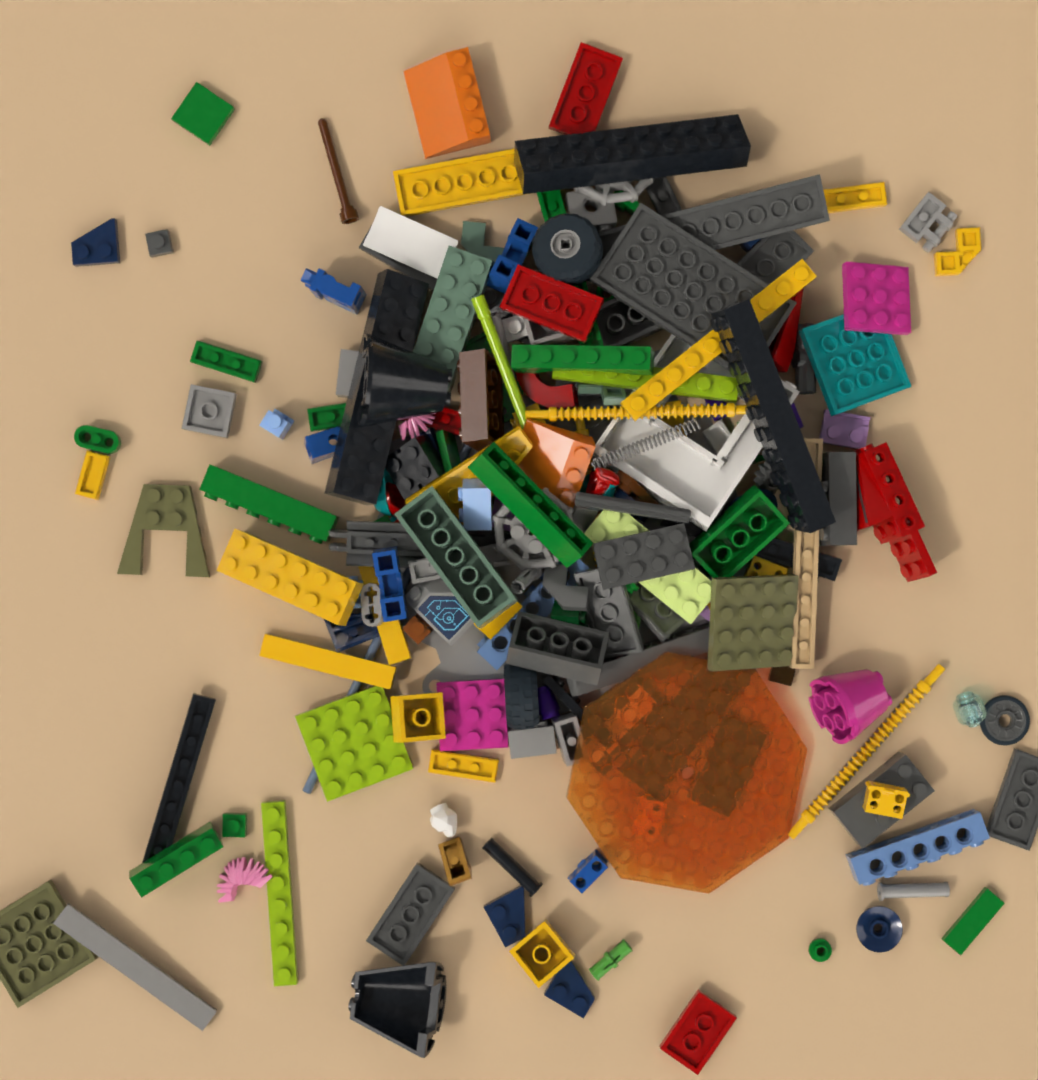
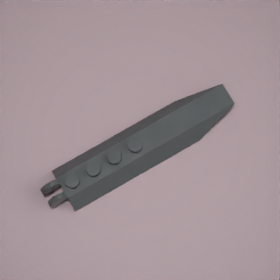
(368, 536)

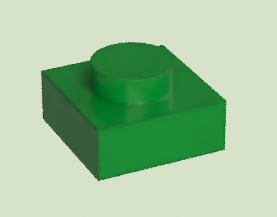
(234, 825)

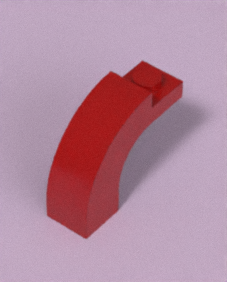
(548, 396)

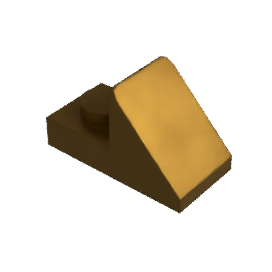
(455, 861)

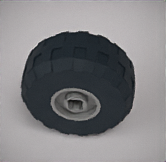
(564, 261)
(521, 697)

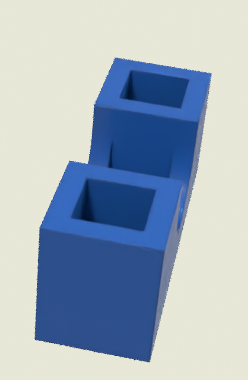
(515, 252)
(390, 584)

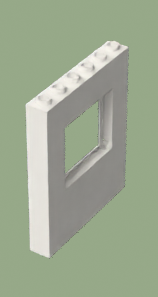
(681, 470)

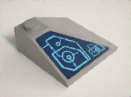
(439, 609)

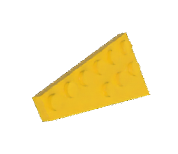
(514, 444)

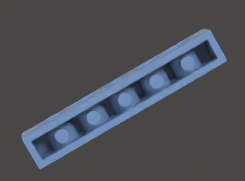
(497, 656)
(974, 836)

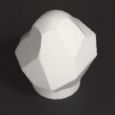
(444, 819)

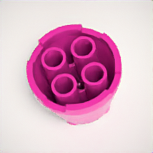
(848, 702)

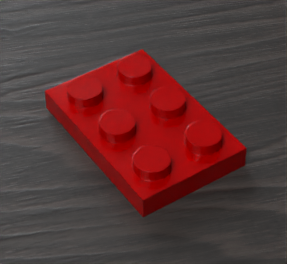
(697, 1032)

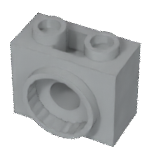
(604, 216)

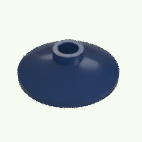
(887, 936)

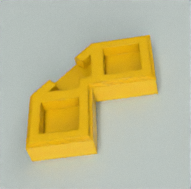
(967, 247)

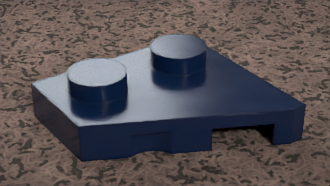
(508, 915)
(570, 990)

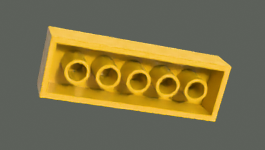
(290, 577)

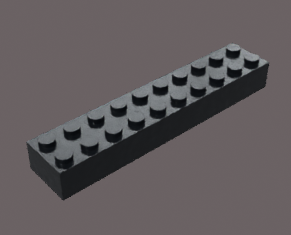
(631, 153)
(772, 417)
(360, 451)

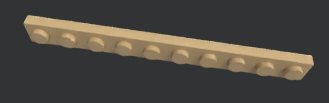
(806, 567)

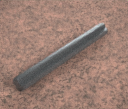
(632, 507)

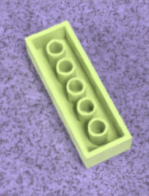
(682, 592)

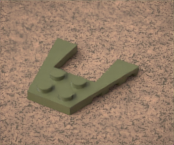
(165, 509)

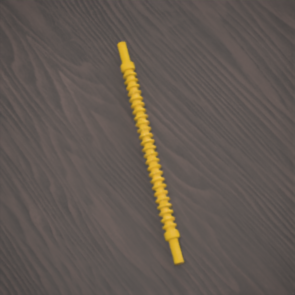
(553, 414)
(923, 686)

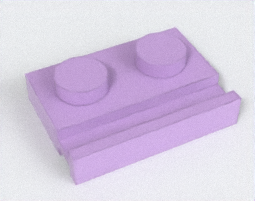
(844, 430)

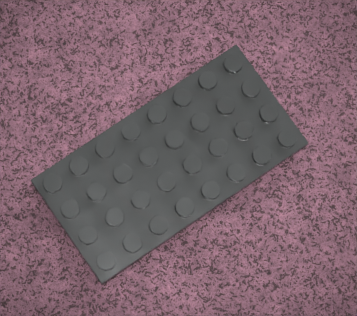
(678, 279)

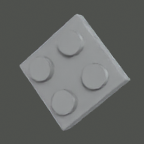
(209, 411)

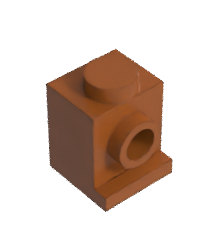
(417, 628)

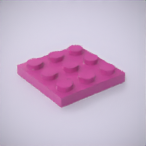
(876, 298)
(474, 714)

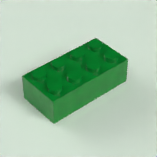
(738, 534)

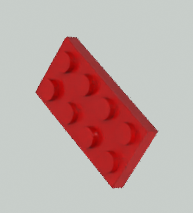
(585, 91)
(551, 303)

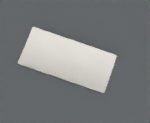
(408, 242)

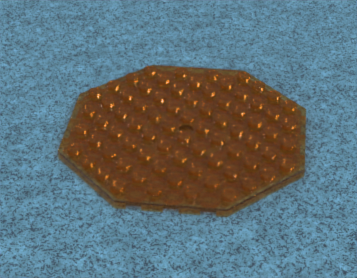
(632, 762)

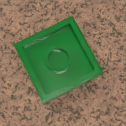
(203, 113)

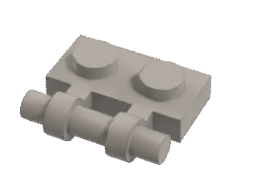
(922, 218)

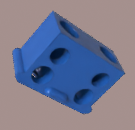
(588, 870)

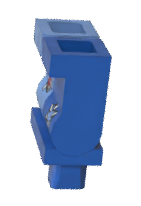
(326, 286)

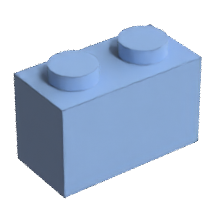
(476, 505)

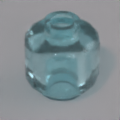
(969, 709)

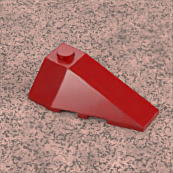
(784, 343)

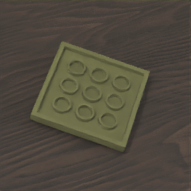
(751, 621)
(34, 949)

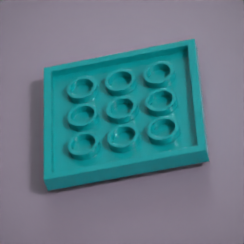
(853, 364)

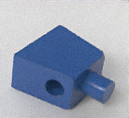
(319, 446)

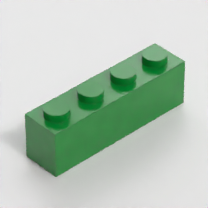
(175, 859)

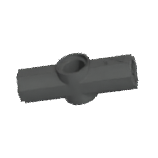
(804, 374)

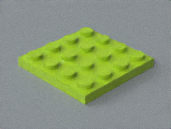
(353, 742)

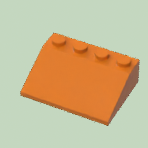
(447, 104)
(557, 459)

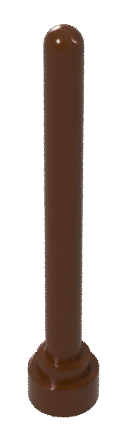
(348, 213)

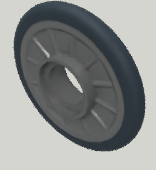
(1018, 724)

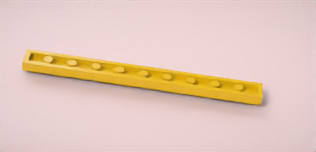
(708, 347)

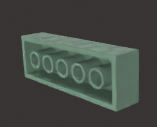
(450, 310)
(456, 557)

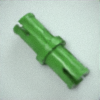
(610, 959)

